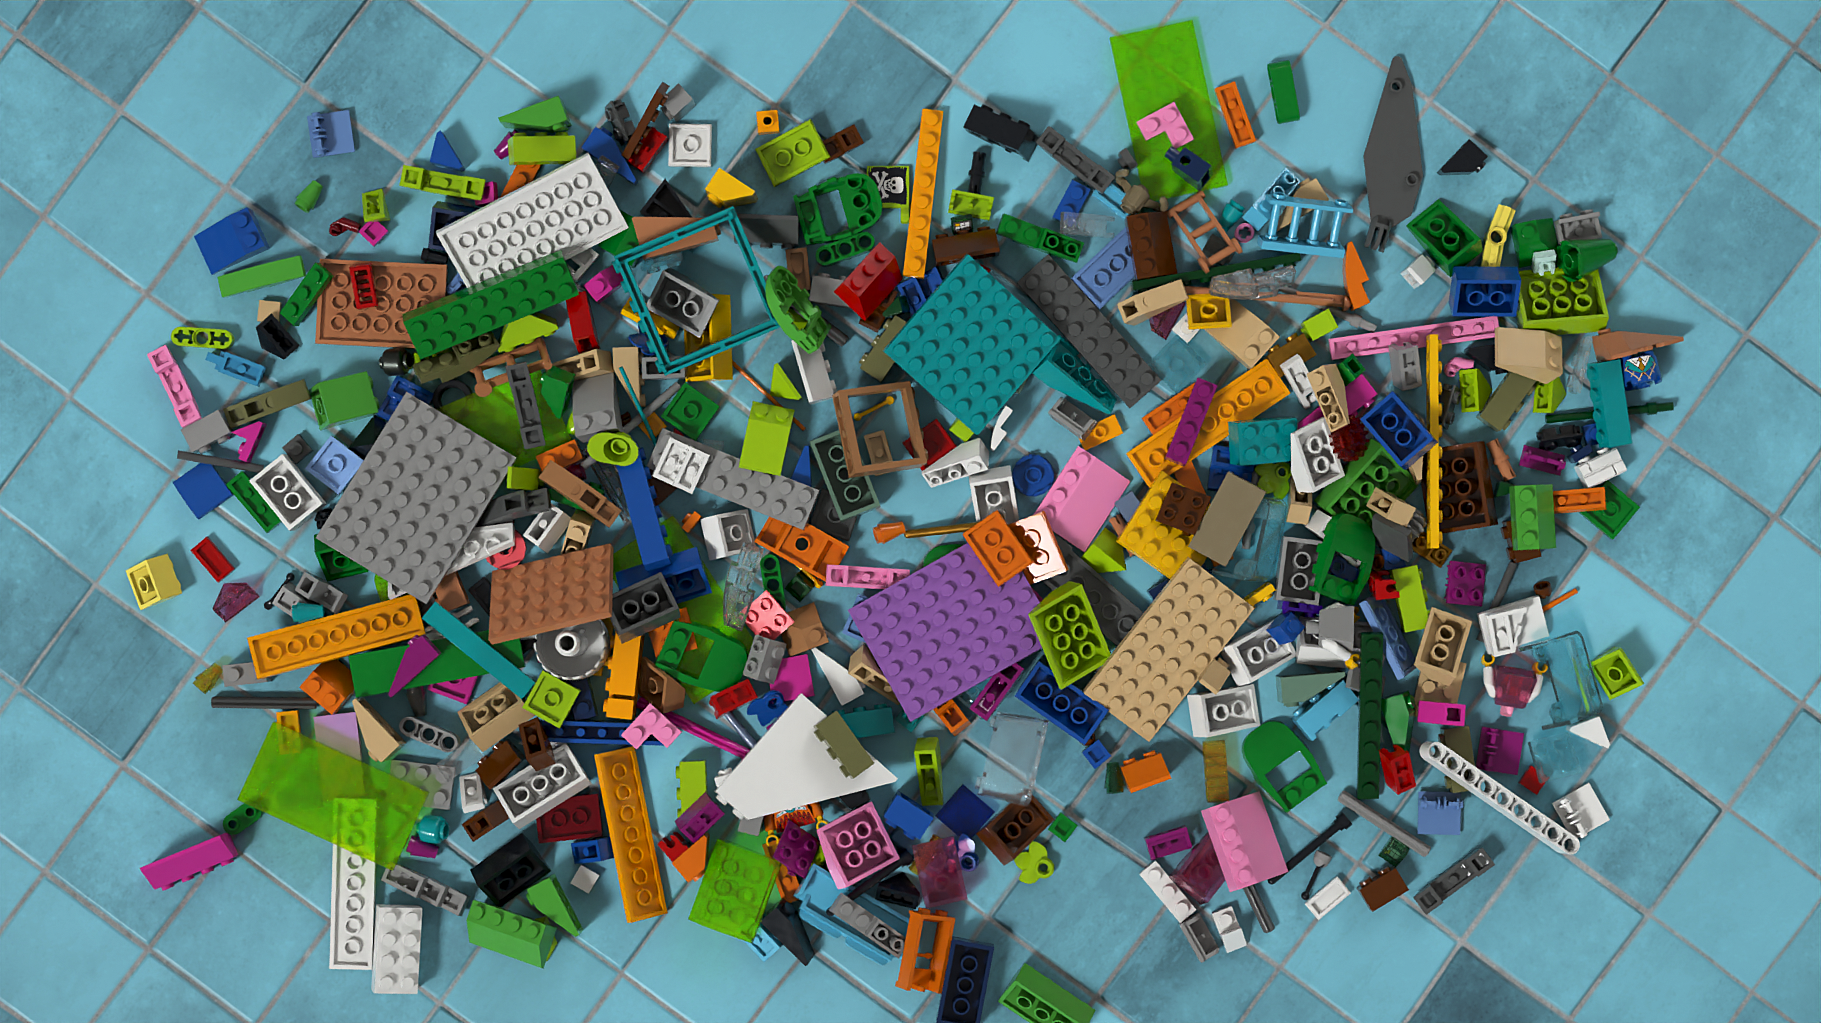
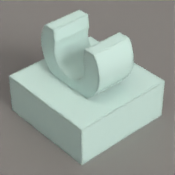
(1543, 262)

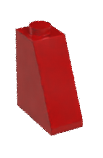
(582, 323)

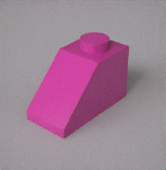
(604, 284)

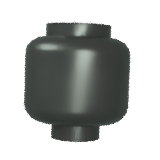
(396, 361)

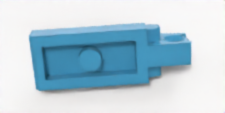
(238, 367)

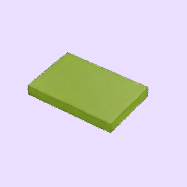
(792, 153)

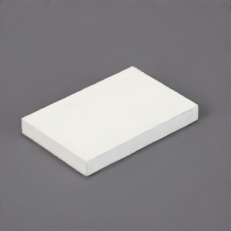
(1532, 624)

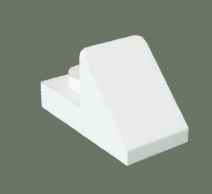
(472, 793)
(1229, 929)

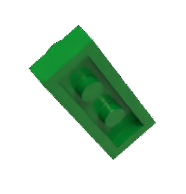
(306, 294)
(253, 501)

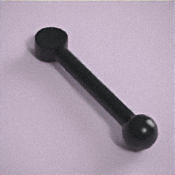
(268, 605)

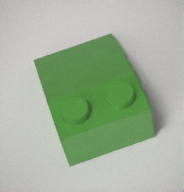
(545, 116)
(551, 900)

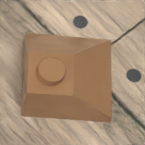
(805, 632)
(660, 688)

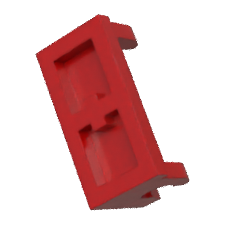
(650, 149)
(1380, 587)
(732, 698)
(1397, 769)
(675, 847)

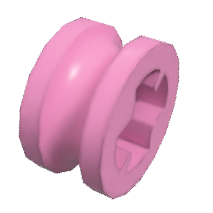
(1240, 228)

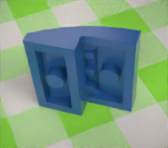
(919, 289)
(397, 392)
(1221, 465)
(202, 489)

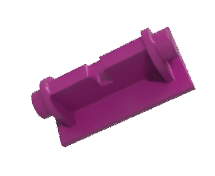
(1542, 460)

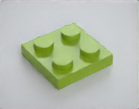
(551, 699)

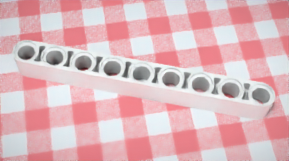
(1508, 802)

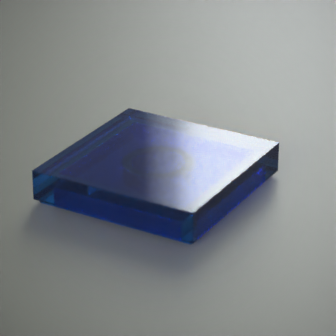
(964, 812)

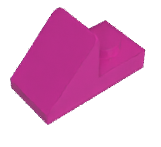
(253, 435)

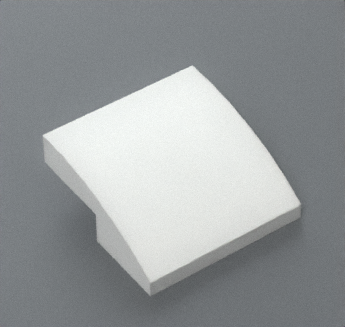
(998, 434)
(680, 465)

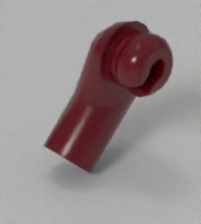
(342, 225)

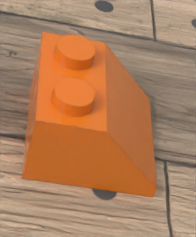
(330, 685)
(1144, 771)
(694, 859)

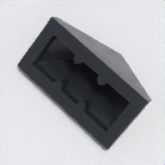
(275, 338)
(367, 437)
(898, 891)

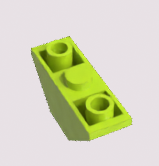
(526, 331)

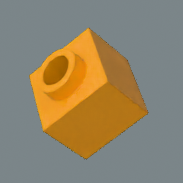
(772, 128)

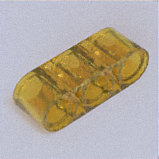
(1215, 771)

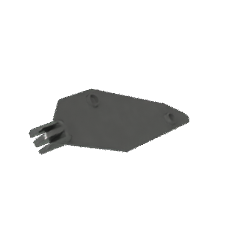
(1392, 158)

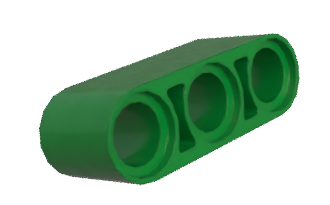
(1283, 91)
(852, 241)
(776, 574)

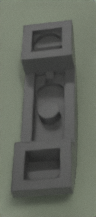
(1074, 160)
(526, 405)
(1453, 879)

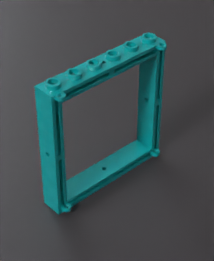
(639, 305)

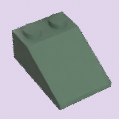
(1301, 687)

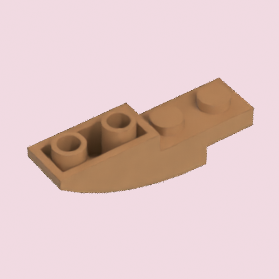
(580, 493)

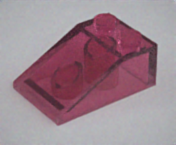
(1199, 871)
(939, 872)

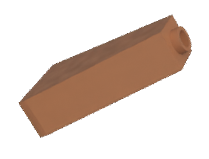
(653, 227)

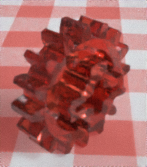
(1350, 438)

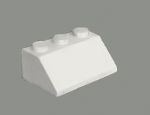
(815, 374)

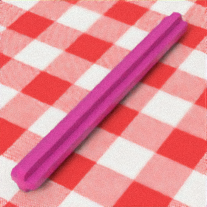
(700, 731)

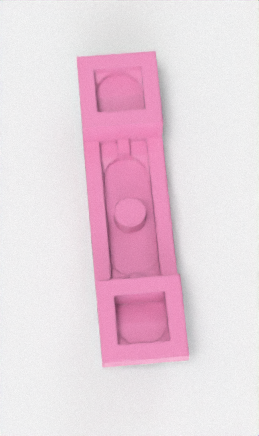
(175, 386)
(863, 576)

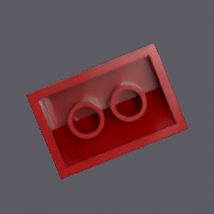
(870, 281)

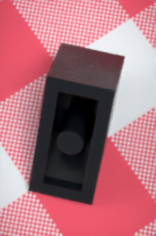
(1464, 161)
(1485, 357)

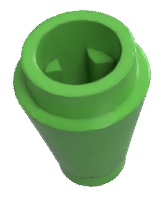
(308, 197)

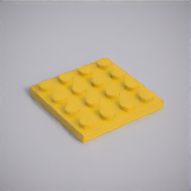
(1155, 542)

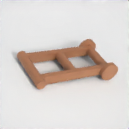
(1204, 262)
(484, 387)

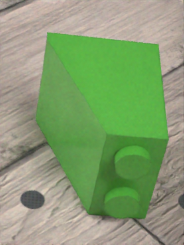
(343, 400)

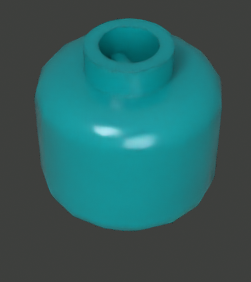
(432, 829)

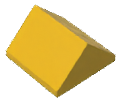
(1207, 312)

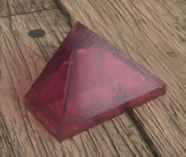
(1163, 323)
(233, 599)

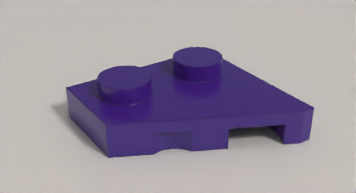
(1308, 609)

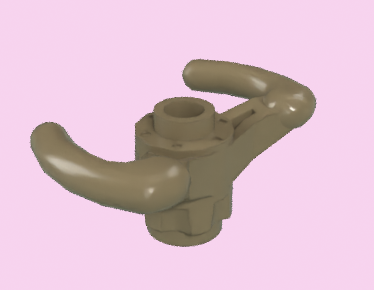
(1137, 196)

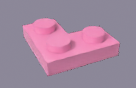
(1169, 121)
(651, 722)

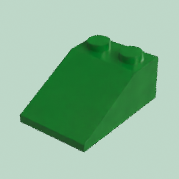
(1445, 237)

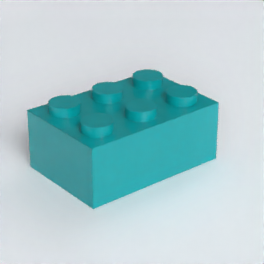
(1261, 440)

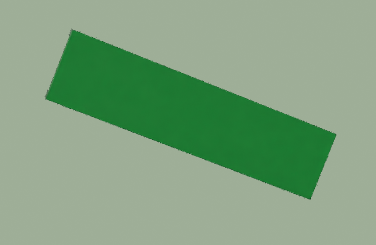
(375, 670)

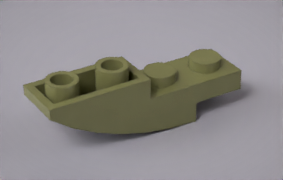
(459, 361)
(267, 403)

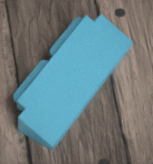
(819, 893)

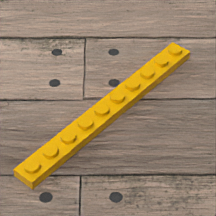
(1433, 411)

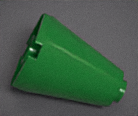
(1584, 256)

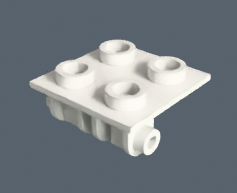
(1581, 811)

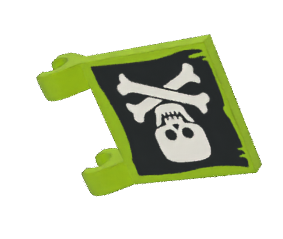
(893, 187)

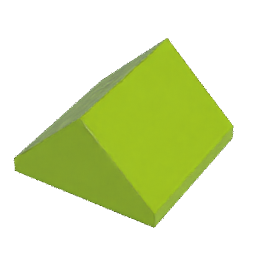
(1615, 672)

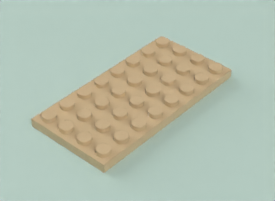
(1168, 649)

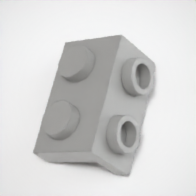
(1578, 227)
(764, 659)

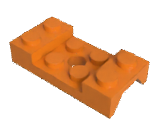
(821, 548)

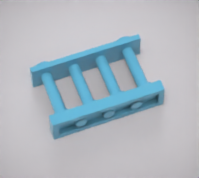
(1311, 245)

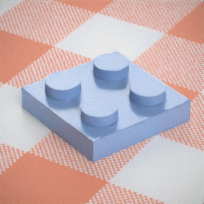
(335, 465)

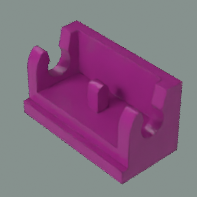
(699, 817)
(1168, 842)

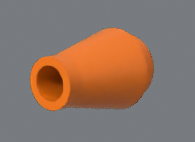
(887, 531)

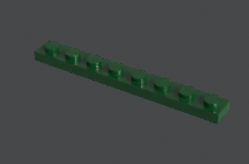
(1186, 277)
(1369, 715)

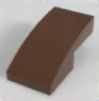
(842, 143)
(876, 319)

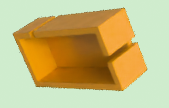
(624, 678)

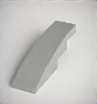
(426, 889)

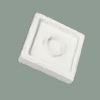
(690, 145)

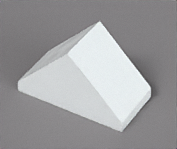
(1591, 730)

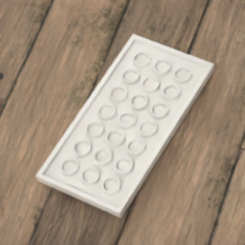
(553, 213)

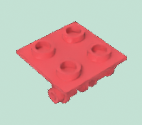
(767, 617)

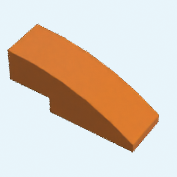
(1353, 277)
(952, 717)

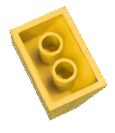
(728, 191)

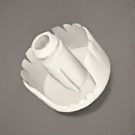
(574, 650)

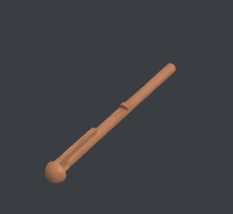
(1300, 298)

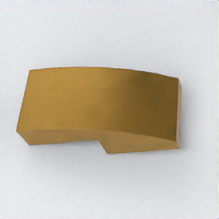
(1435, 556)

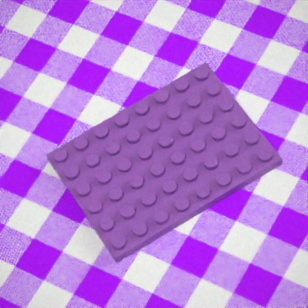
(947, 629)

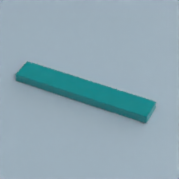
(478, 650)

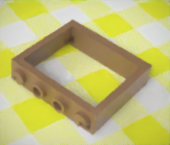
(849, 438)

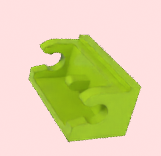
(969, 203)

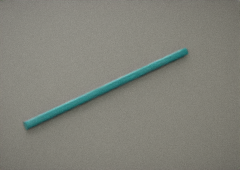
(638, 405)

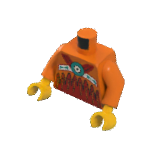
(800, 816)

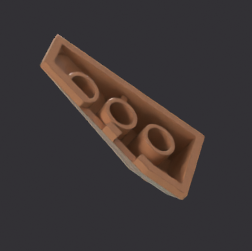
(1619, 344)

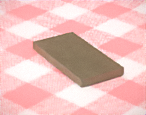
(1227, 518)

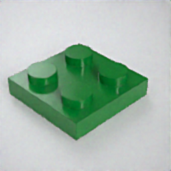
(690, 411)
(1617, 513)

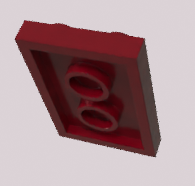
(571, 820)

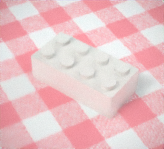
(536, 792)
(396, 949)

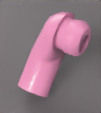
(1456, 364)

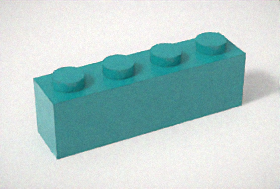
(1609, 403)
(869, 722)

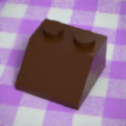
(499, 764)

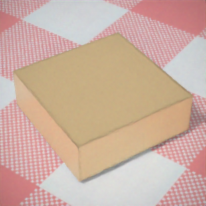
(266, 308)

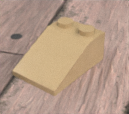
(1248, 336)
(1529, 353)
(377, 734)

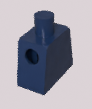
(1195, 173)

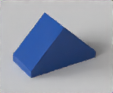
(444, 155)

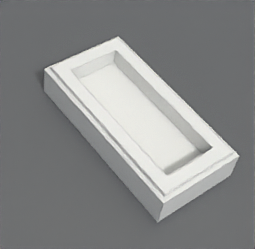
(1327, 898)

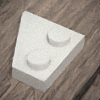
(1504, 629)

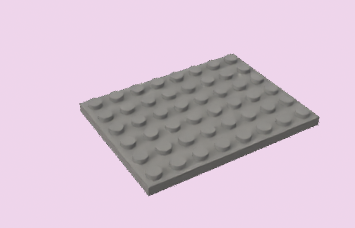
(416, 498)

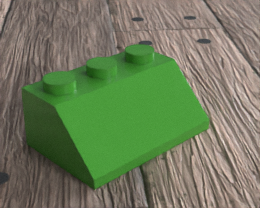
(1532, 517)

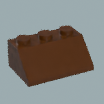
(976, 244)
(1150, 245)

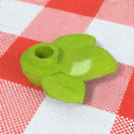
(1271, 480)
(1031, 861)

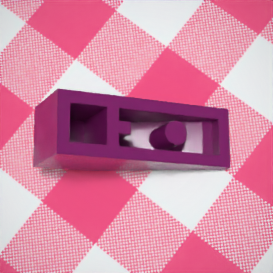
(415, 660)
(996, 691)

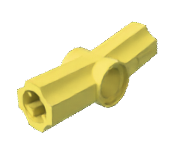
(1500, 224)

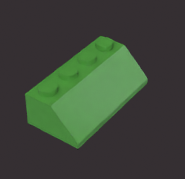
(509, 933)
(1042, 1000)

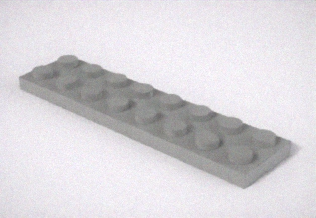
(759, 491)

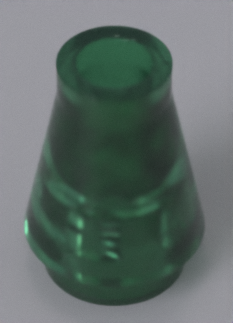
(1113, 780)

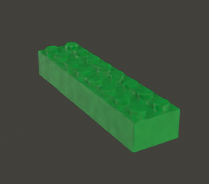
(490, 304)

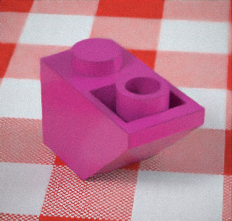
(1441, 713)

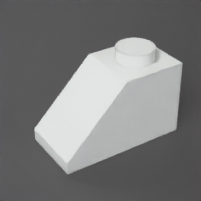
(1418, 271)

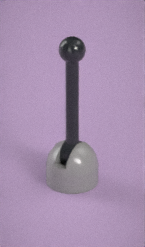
(1321, 860)

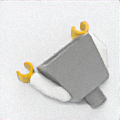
(1336, 631)

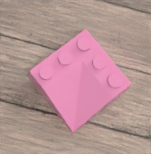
(856, 845)

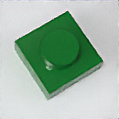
(1062, 827)

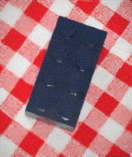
(965, 981)

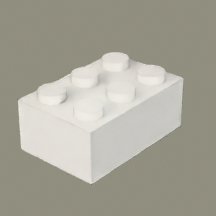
(288, 492)

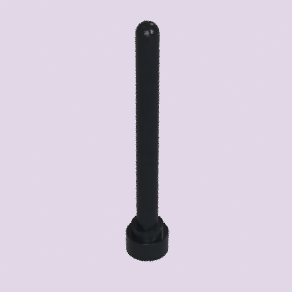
(1340, 823)
(905, 860)

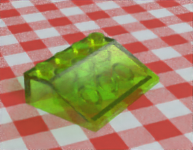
(735, 890)

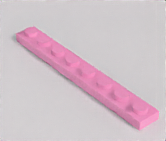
(1447, 332)

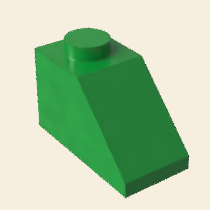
(557, 389)

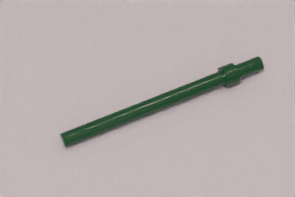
(1650, 408)

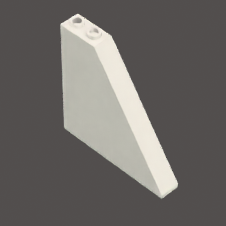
(792, 768)

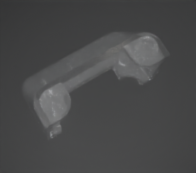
(1012, 758)

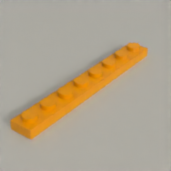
(923, 193)

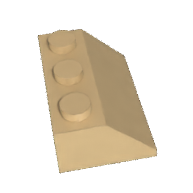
(1442, 646)
(493, 716)

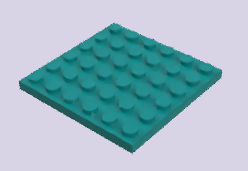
(971, 344)

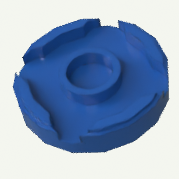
(1033, 475)

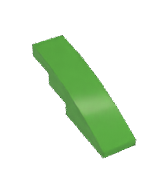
(261, 276)

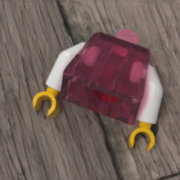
(1511, 685)

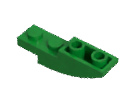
(1039, 238)

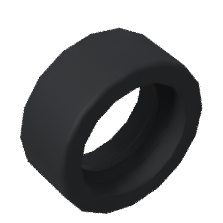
(446, 385)

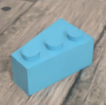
(1324, 709)

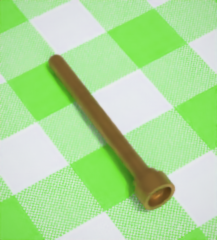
(940, 530)

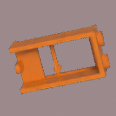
(921, 978)

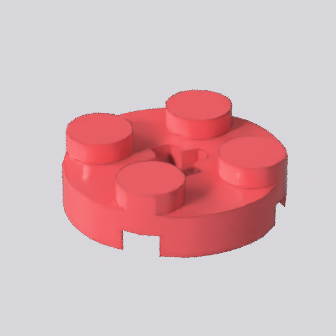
(514, 556)

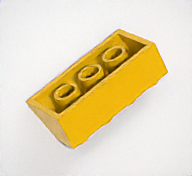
(719, 327)

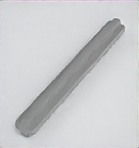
(1384, 823)

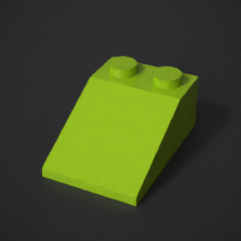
(766, 438)

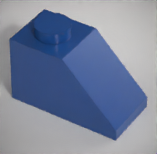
(592, 850)

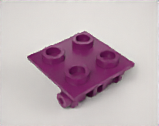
(1465, 583)
(1499, 750)
(796, 849)

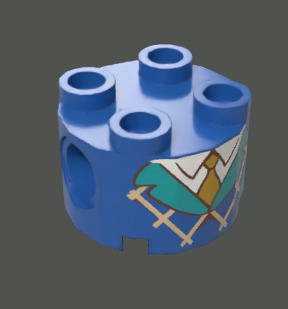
(1640, 371)

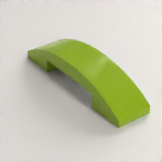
(442, 183)

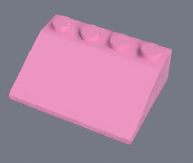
(1082, 498)
(1244, 841)

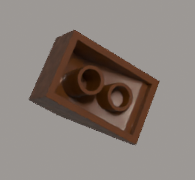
(1014, 829)

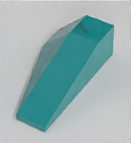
(1069, 375)

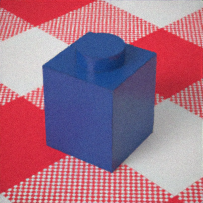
(1285, 628)

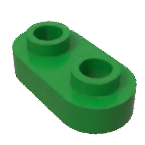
(241, 818)

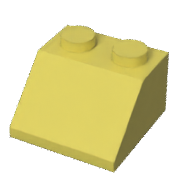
(154, 581)

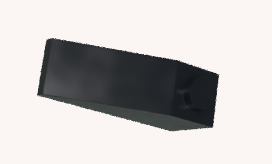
(788, 928)

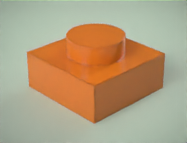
(691, 521)

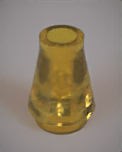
(207, 679)

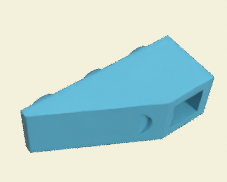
(1261, 210)

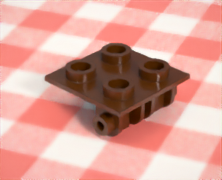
(1183, 509)

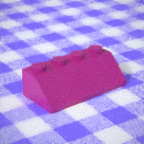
(190, 861)

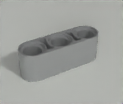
(419, 734)

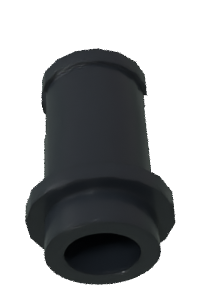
(434, 256)

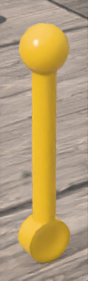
(889, 400)
(818, 583)

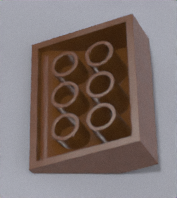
(1465, 488)

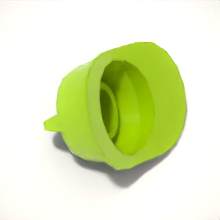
(613, 448)

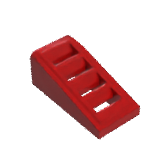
(361, 267)

